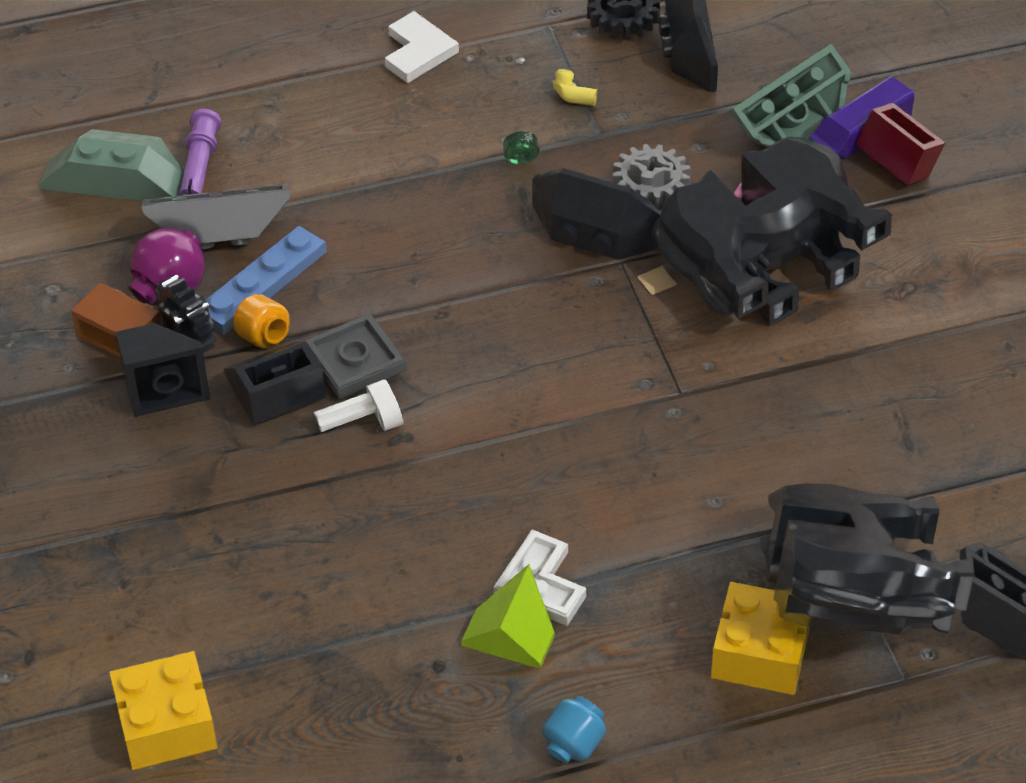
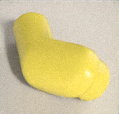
(570, 92)

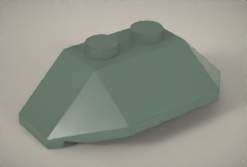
(796, 100)
(115, 167)

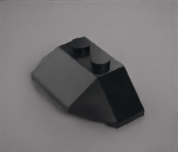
(689, 42)
(594, 213)
(996, 598)

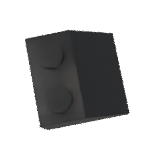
(161, 369)

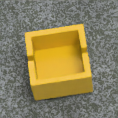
(755, 643)
(163, 710)

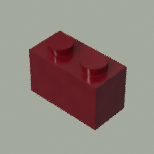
(900, 143)

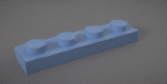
(265, 275)

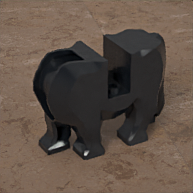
(788, 208)
(841, 565)

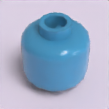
(574, 730)

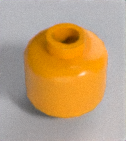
(261, 321)

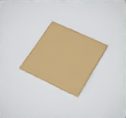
(657, 280)

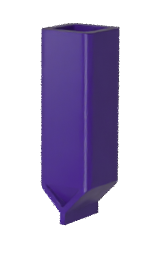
(845, 125)

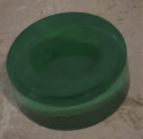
(521, 147)

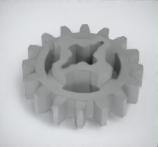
(652, 172)

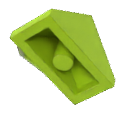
(513, 623)

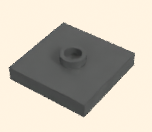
(356, 355)

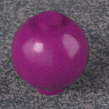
(163, 255)

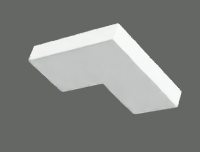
(422, 47)
(544, 557)

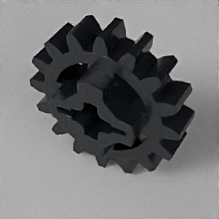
(623, 16)
(185, 311)

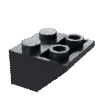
(277, 381)

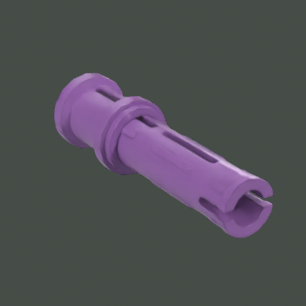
(200, 145)

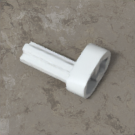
(377, 400)

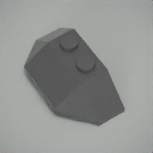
(221, 214)

